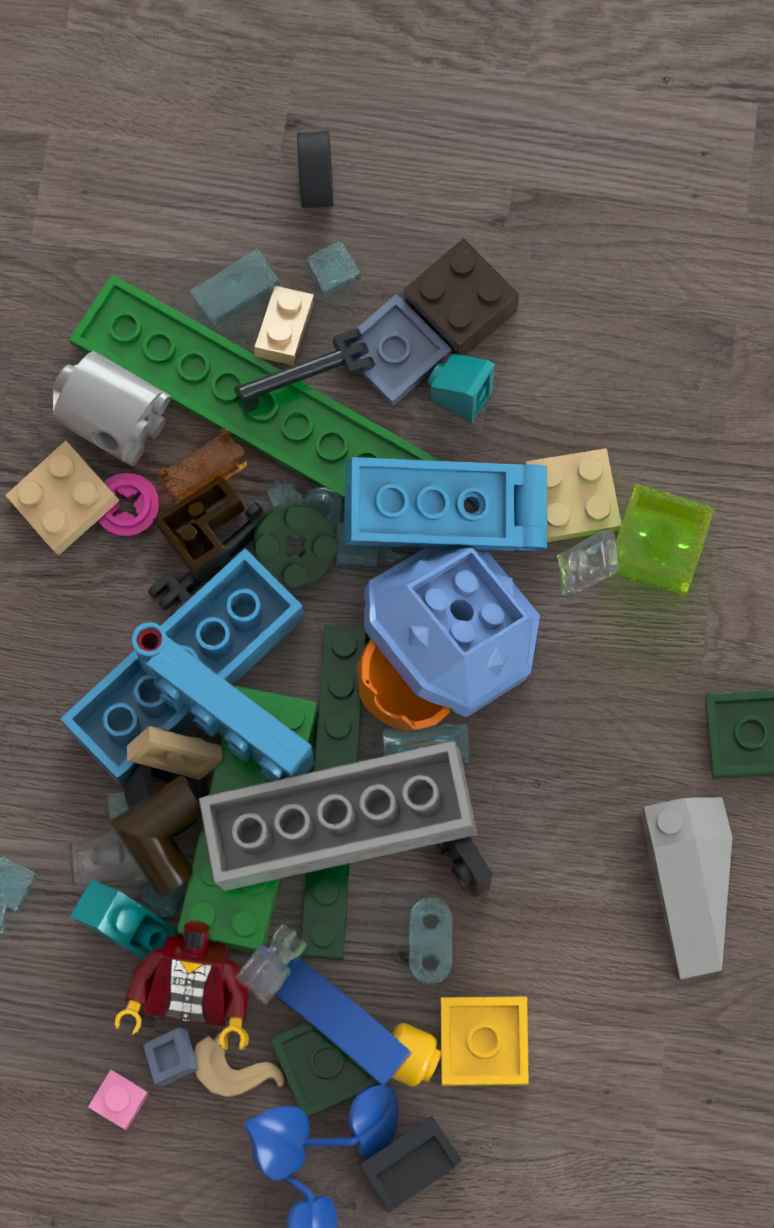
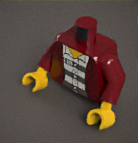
(190, 983)

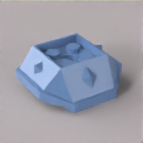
(452, 626)

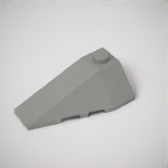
(691, 867)

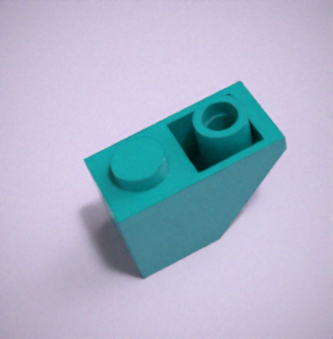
(121, 920)

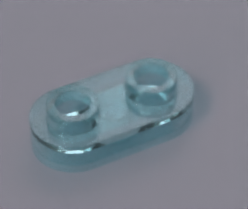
(430, 941)

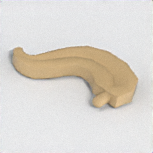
(229, 1082)

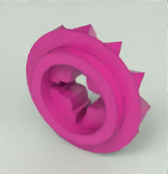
(147, 505)

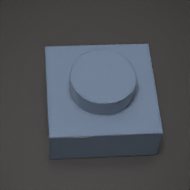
(170, 1057)

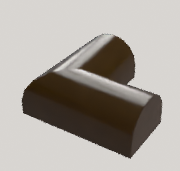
(191, 525)
(148, 833)

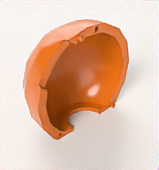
(390, 696)

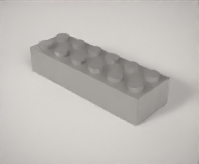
(337, 816)

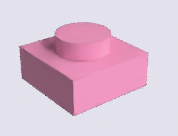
(118, 1100)

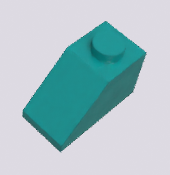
(462, 385)

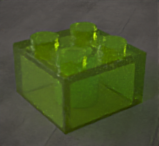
(661, 539)

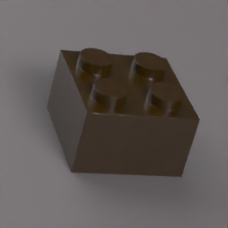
(462, 298)

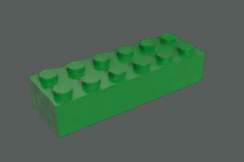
(243, 914)

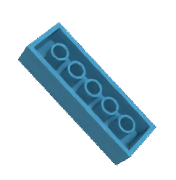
(223, 626)

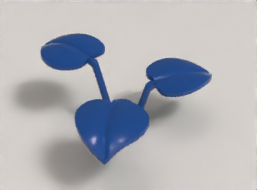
(283, 1132)

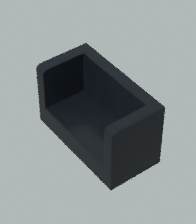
(410, 1163)

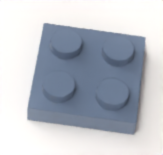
(401, 348)

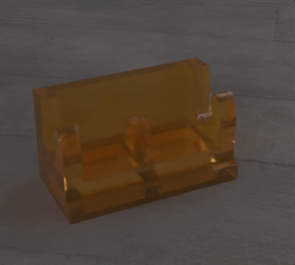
(202, 466)

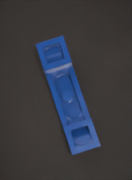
(342, 1022)

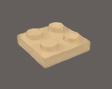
(580, 495)
(62, 498)

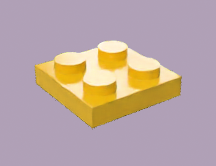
(484, 1041)

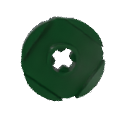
(318, 548)

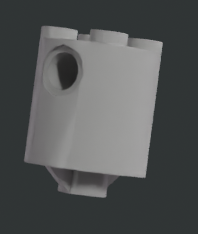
(109, 406)

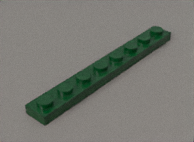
(335, 746)

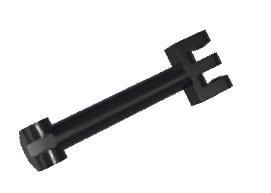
(344, 355)
(180, 589)

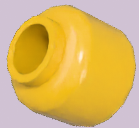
(424, 1055)

